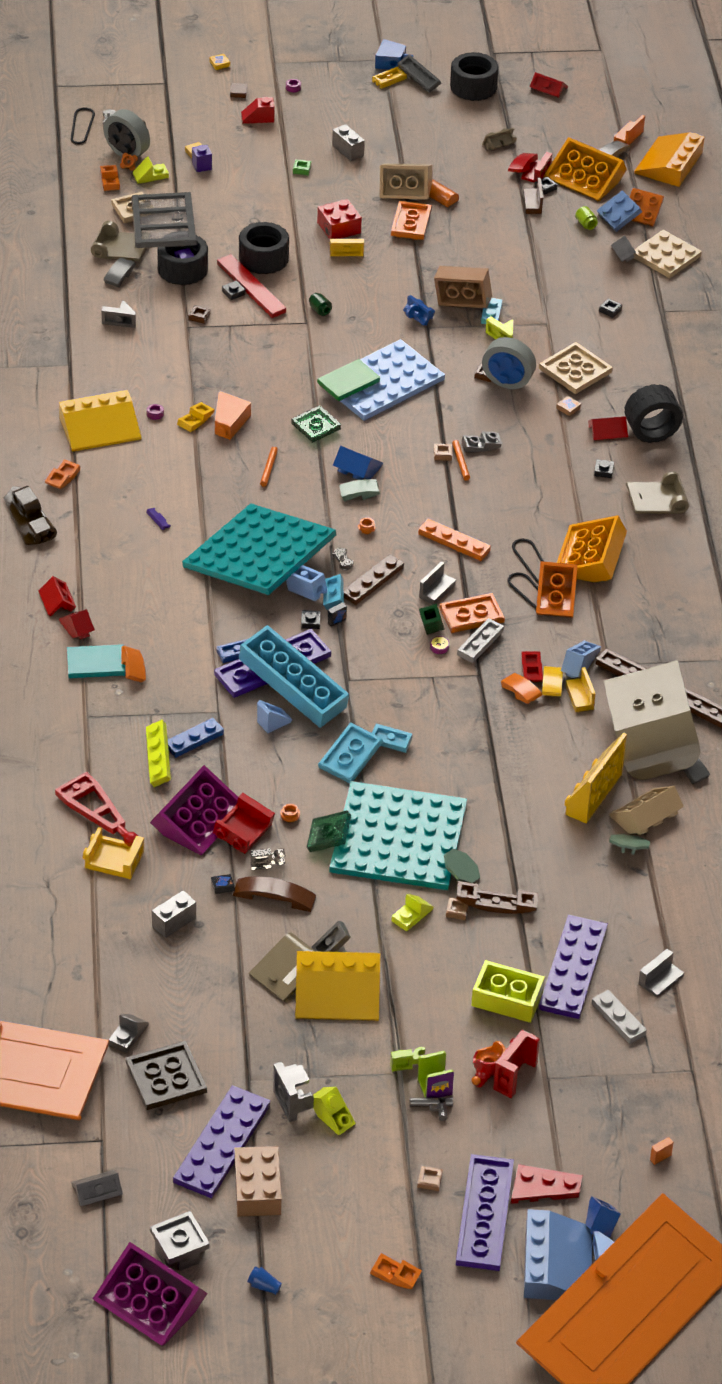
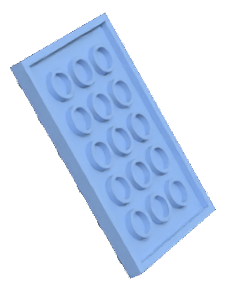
(401, 375)

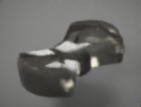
(341, 555)

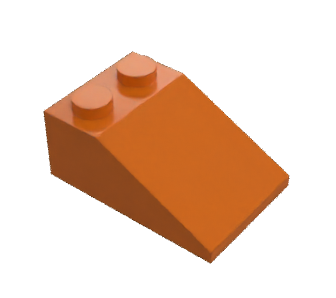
(556, 589)

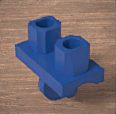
(416, 309)

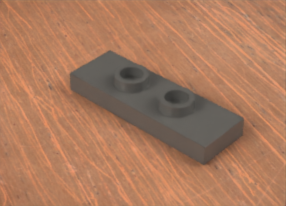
(419, 73)

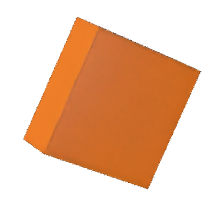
(661, 1150)

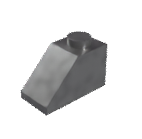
(623, 249)

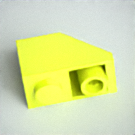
(332, 1109)

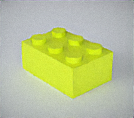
(508, 991)

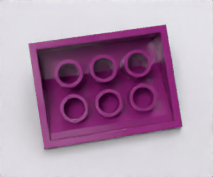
(194, 810)
(149, 1295)

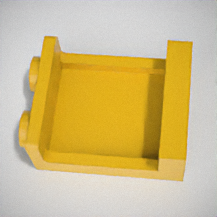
(113, 855)

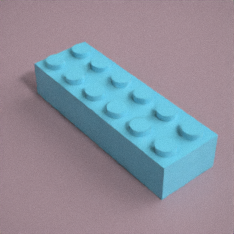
(293, 676)

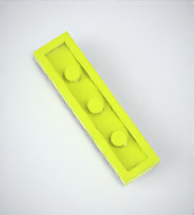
(158, 753)

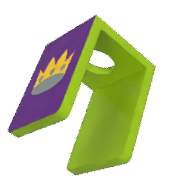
(432, 1076)

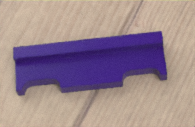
(158, 518)

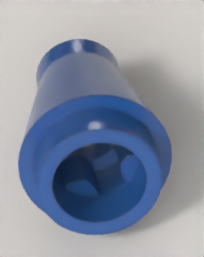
(263, 1280)

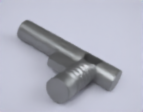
(435, 1104)

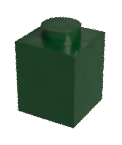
(431, 619)

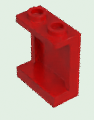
(244, 823)
(520, 1051)

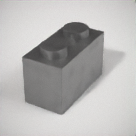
(348, 142)
(174, 914)

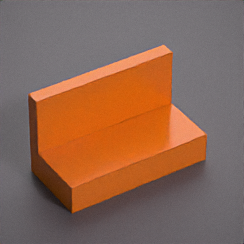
(631, 131)

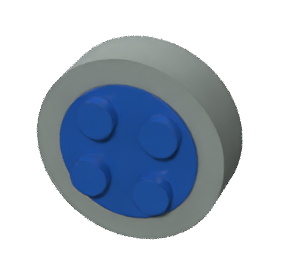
(509, 363)

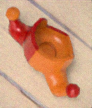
(485, 1061)

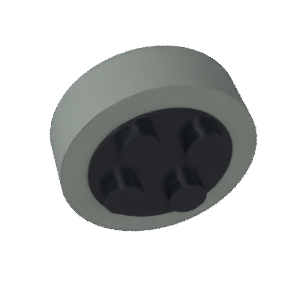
(126, 133)

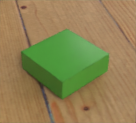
(301, 167)

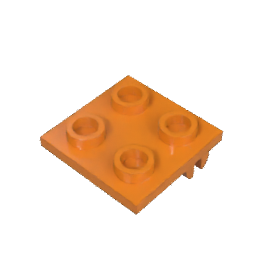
(649, 204)

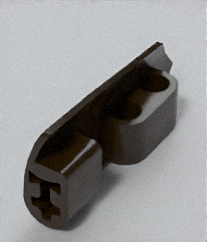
(28, 516)

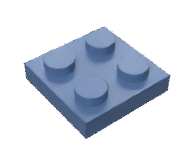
(619, 211)

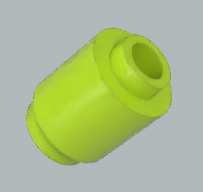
(586, 218)

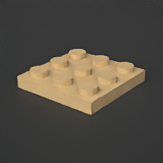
(666, 254)
(575, 368)

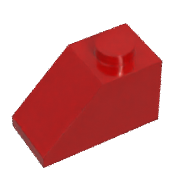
(259, 111)
(78, 624)

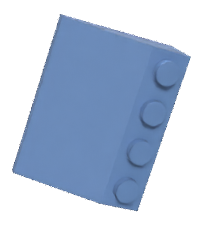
(555, 1253)

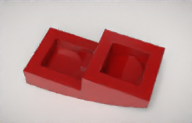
(522, 162)
(532, 666)

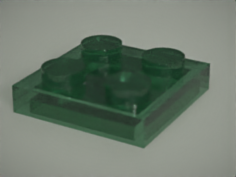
(316, 424)
(329, 831)

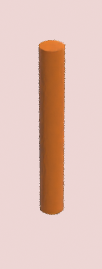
(461, 461)
(268, 468)

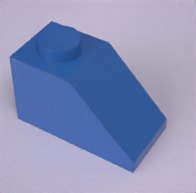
(601, 1217)

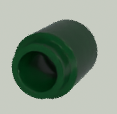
(320, 304)

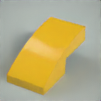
(197, 416)
(552, 681)

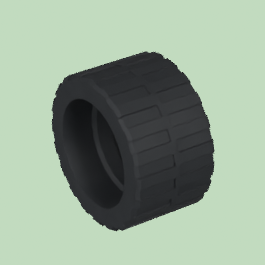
(474, 76)
(264, 247)
(183, 270)
(659, 426)

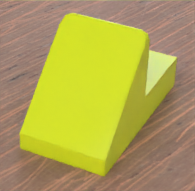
(148, 172)
(497, 329)
(412, 912)

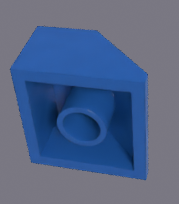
(356, 463)

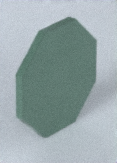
(630, 842)
(461, 866)

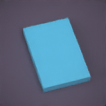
(350, 753)

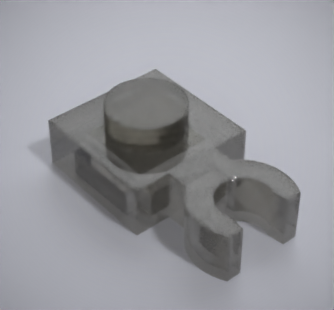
(265, 858)

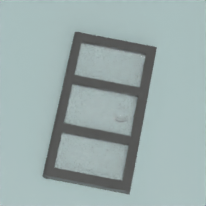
(163, 220)

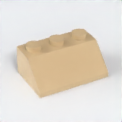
(405, 181)
(648, 810)

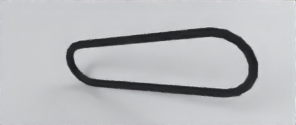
(73, 126)
(527, 540)
(522, 574)

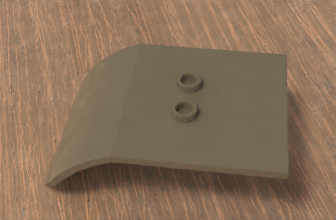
(656, 718)

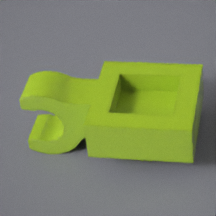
(405, 1058)

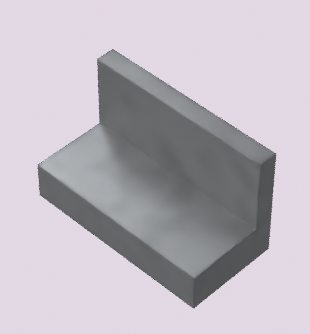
(435, 585)
(660, 974)
(97, 1187)

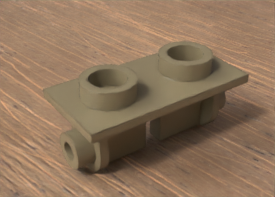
(493, 140)

